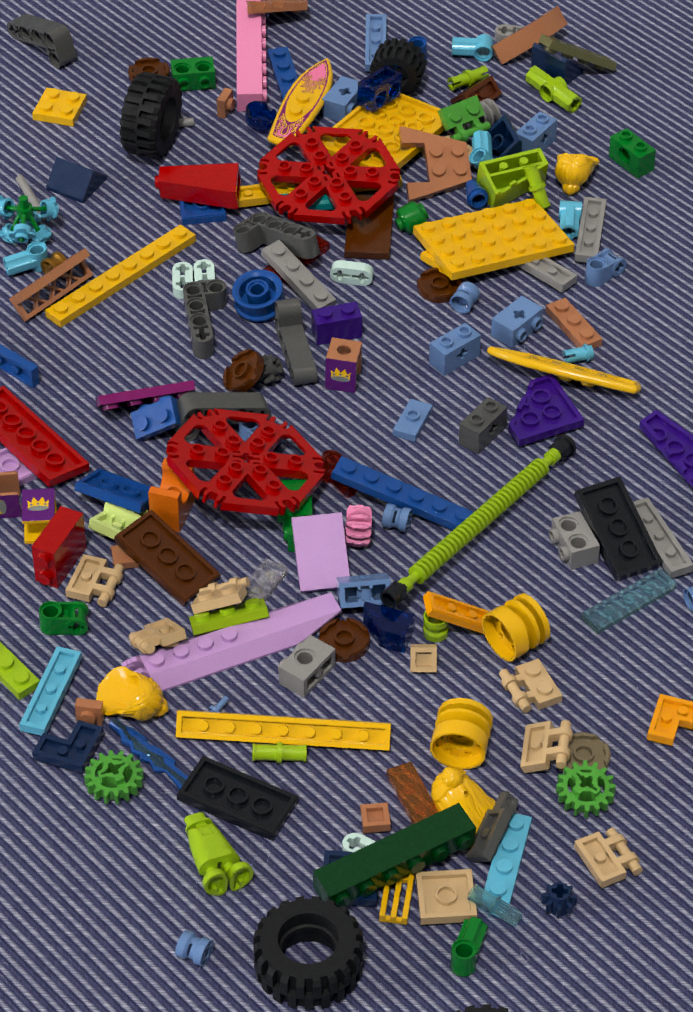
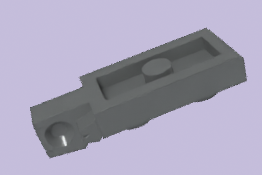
(492, 828)

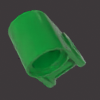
(60, 618)

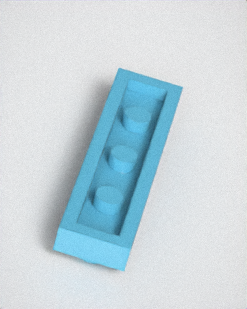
(50, 691)
(508, 858)

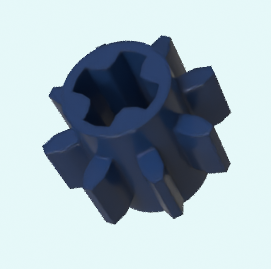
(559, 899)

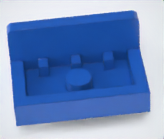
(155, 418)

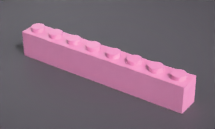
(250, 56)

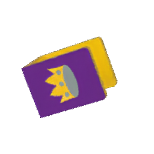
(37, 511)

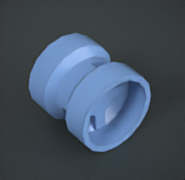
(464, 298)
(397, 517)
(194, 948)

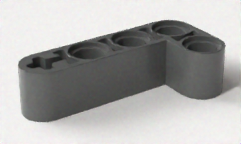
(47, 34)
(266, 229)
(199, 299)
(294, 341)
(196, 402)

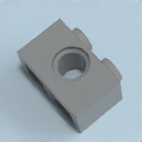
(306, 666)

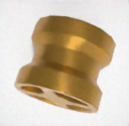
(49, 263)

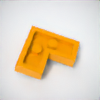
(667, 718)

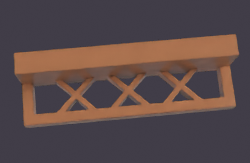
(50, 277)

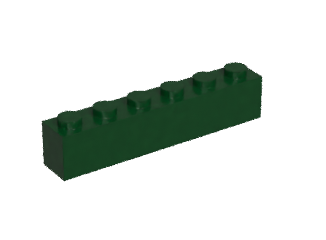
(395, 856)

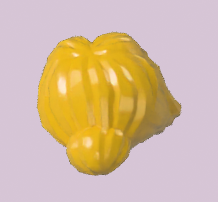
(574, 170)
(131, 695)
(456, 787)

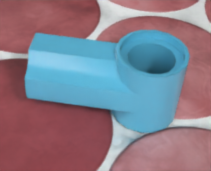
(473, 47)
(481, 148)
(570, 217)
(26, 259)

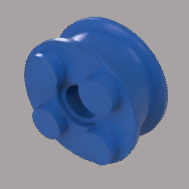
(256, 295)

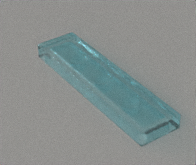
(628, 601)

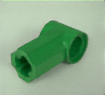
(468, 946)

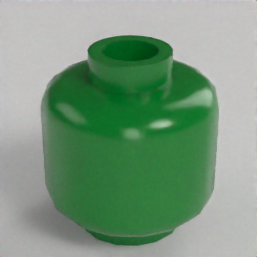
(410, 215)

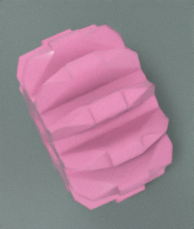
(358, 525)

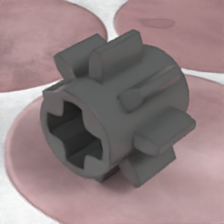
(271, 369)

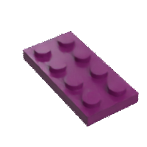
(136, 397)

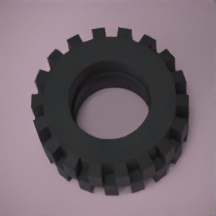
(404, 55)

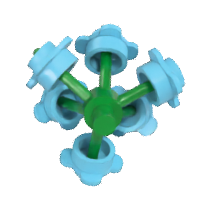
(28, 217)

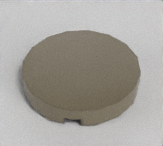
(588, 747)

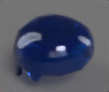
(259, 116)

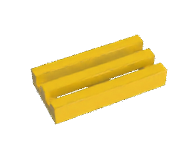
(409, 880)

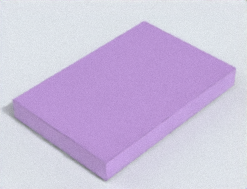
(319, 551)

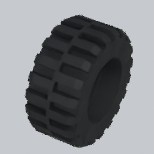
(150, 115)
(308, 983)

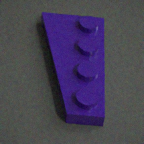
(671, 441)

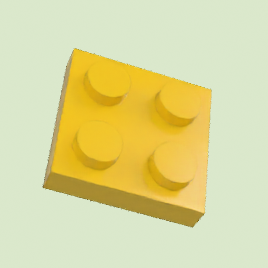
(59, 107)

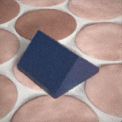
(554, 64)
(504, 138)
(74, 180)

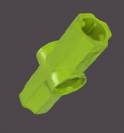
(553, 89)

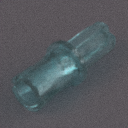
(494, 905)

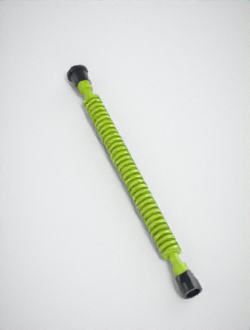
(480, 519)

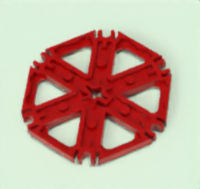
(316, 183)
(229, 457)

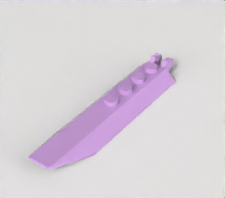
(235, 644)

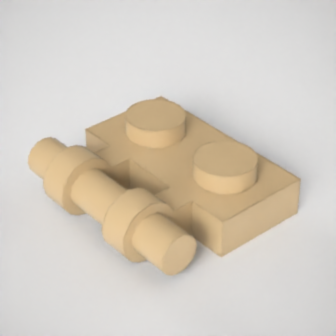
(87, 577)
(220, 595)
(161, 632)
(537, 683)
(538, 748)
(601, 860)

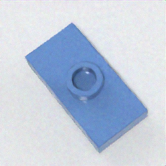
(412, 420)

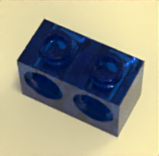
(379, 88)

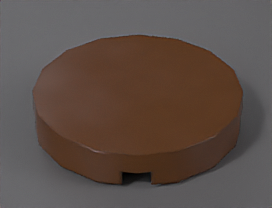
(150, 65)
(436, 286)
(244, 371)
(347, 637)

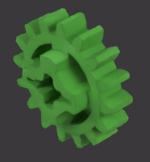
(113, 777)
(585, 788)

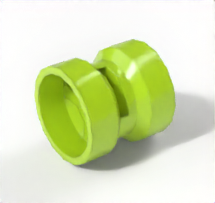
(434, 629)

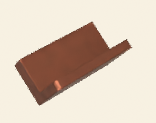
(483, 89)

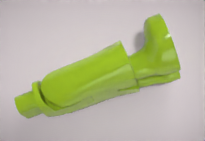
(213, 850)

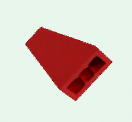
(201, 184)

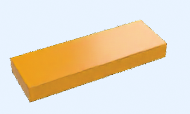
(454, 611)

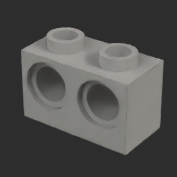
(574, 540)

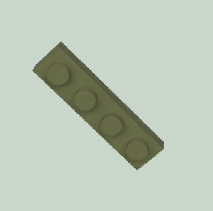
(570, 51)

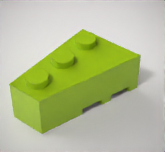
(505, 177)

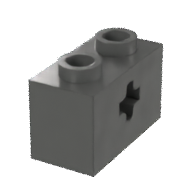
(482, 425)

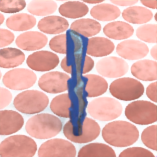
(148, 753)

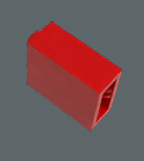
(59, 547)

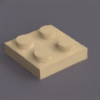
(444, 896)

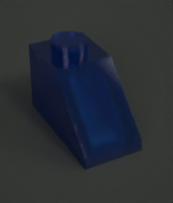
(388, 626)

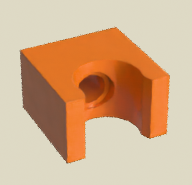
(172, 500)

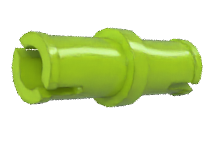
(467, 78)
(536, 185)
(279, 752)

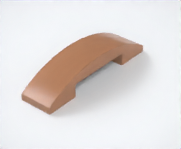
(525, 37)

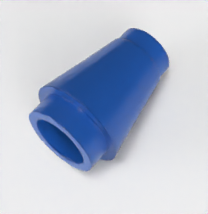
(475, 194)

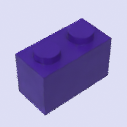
(336, 321)

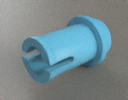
(579, 354)

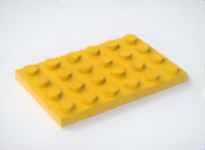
(385, 125)
(493, 239)

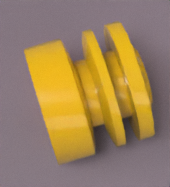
(516, 627)
(461, 733)

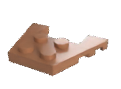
(276, 6)
(445, 163)

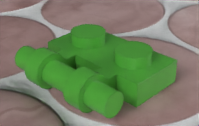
(460, 113)

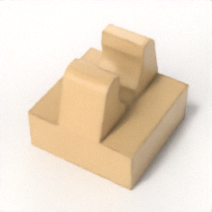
(423, 658)

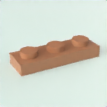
(573, 323)

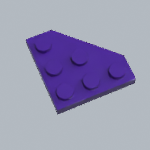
(544, 412)

